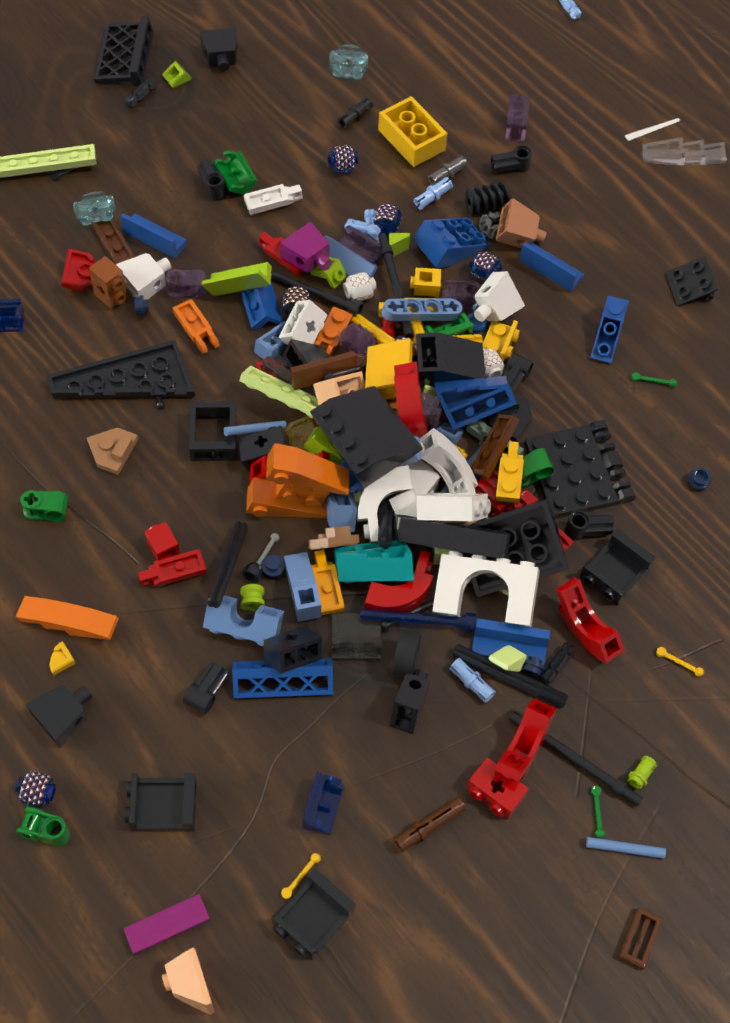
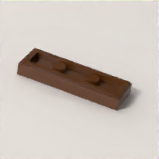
(113, 241)
(314, 372)
(494, 445)

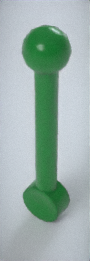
(636, 377)
(596, 791)

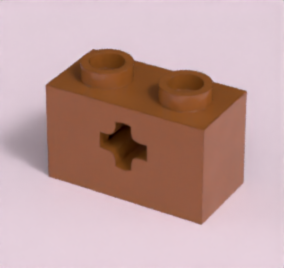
(108, 282)

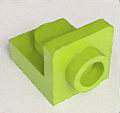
(334, 274)

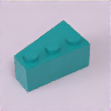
(373, 562)

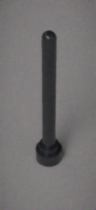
(352, 306)

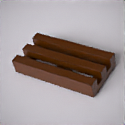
(632, 959)

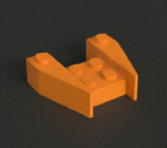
(295, 484)

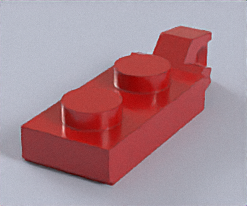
(272, 248)
(173, 569)

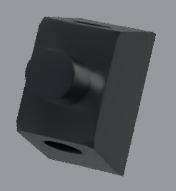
(219, 47)
(301, 353)
(410, 701)
(60, 712)

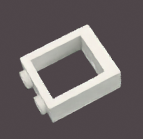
(453, 506)

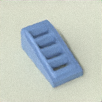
(263, 344)

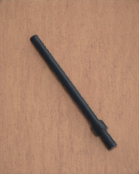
(387, 254)
(618, 786)

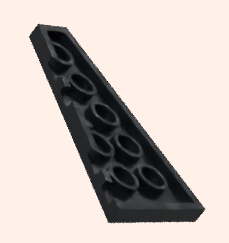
(140, 373)

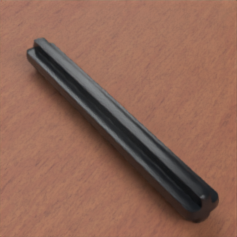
(227, 565)
(514, 678)

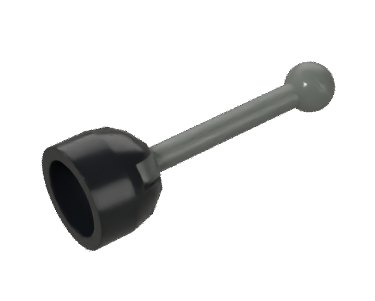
(253, 570)

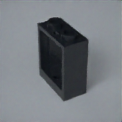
(212, 449)

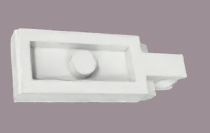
(272, 198)

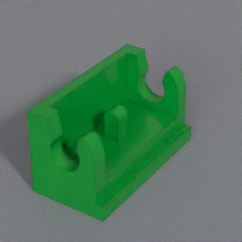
(236, 172)
(460, 327)

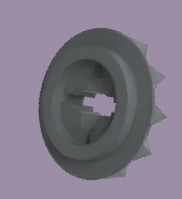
(486, 222)

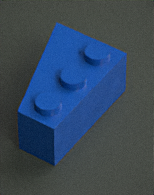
(474, 398)

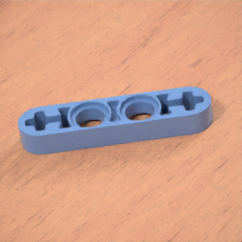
(397, 310)

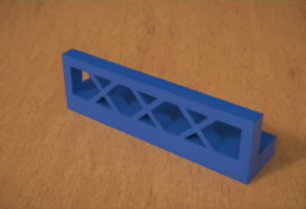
(260, 669)

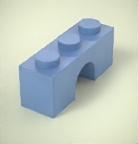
(226, 620)

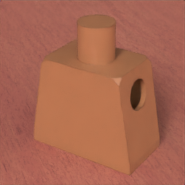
(519, 225)

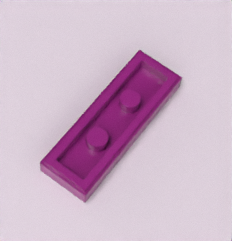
(166, 924)

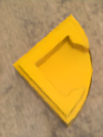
(60, 659)

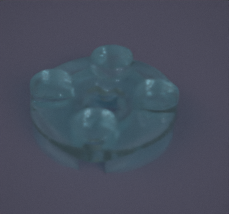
(345, 69)
(94, 208)

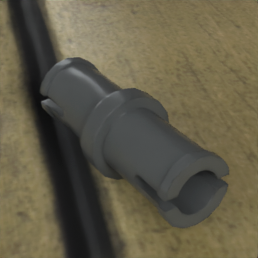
(448, 170)

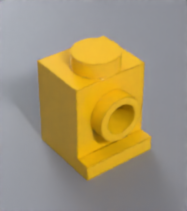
(426, 282)

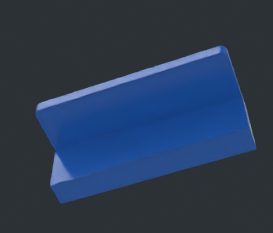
(153, 235)
(550, 266)
(261, 306)
(494, 635)

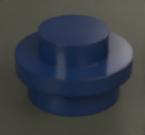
(141, 305)
(699, 479)
(273, 566)
(533, 666)

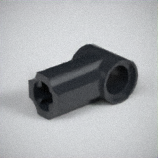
(518, 160)
(212, 179)
(517, 370)
(588, 525)
(203, 693)

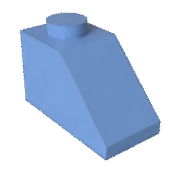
(341, 510)

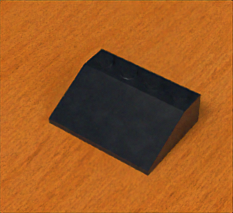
(366, 433)
(532, 539)

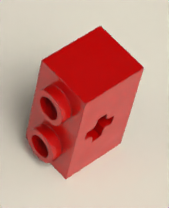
(503, 801)

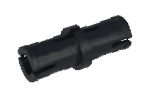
(355, 113)

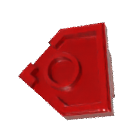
(76, 270)

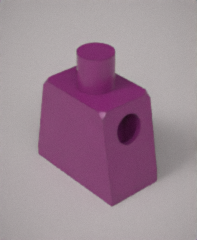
(306, 249)

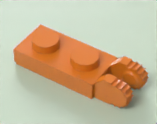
(195, 324)
(332, 329)

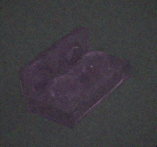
(361, 244)

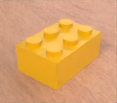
(412, 131)

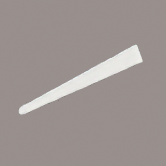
(642, 132)

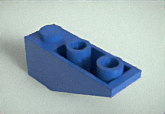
(609, 329)

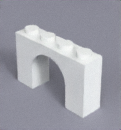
(458, 571)

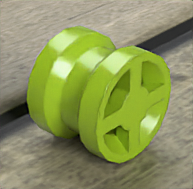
(252, 597)

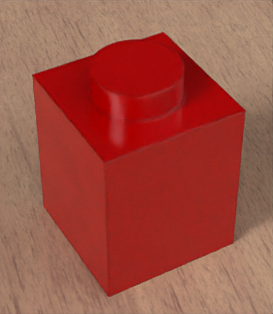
(161, 541)

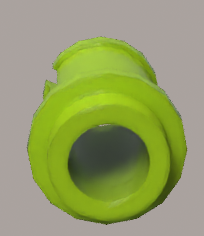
(639, 776)

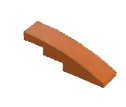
(67, 617)

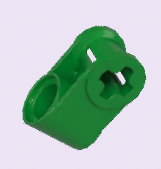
(536, 467)
(46, 505)
(39, 825)

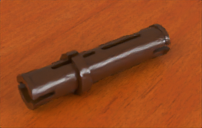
(420, 830)

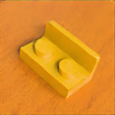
(500, 338)

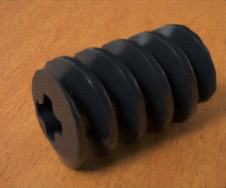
(486, 196)

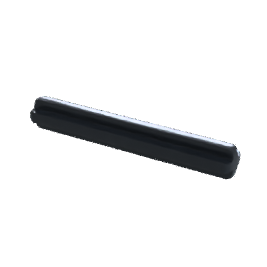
(385, 523)

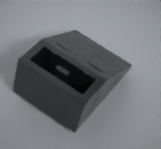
(448, 358)

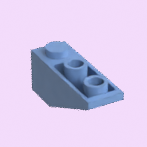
(303, 587)

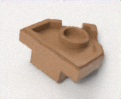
(112, 448)
(333, 538)

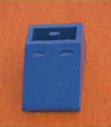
(449, 240)

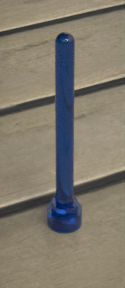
(465, 622)

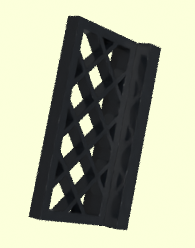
(138, 52)

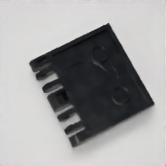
(582, 470)

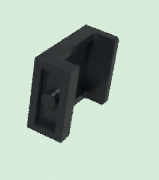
(617, 567)
(161, 804)
(313, 915)

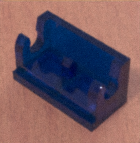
(11, 315)
(323, 803)

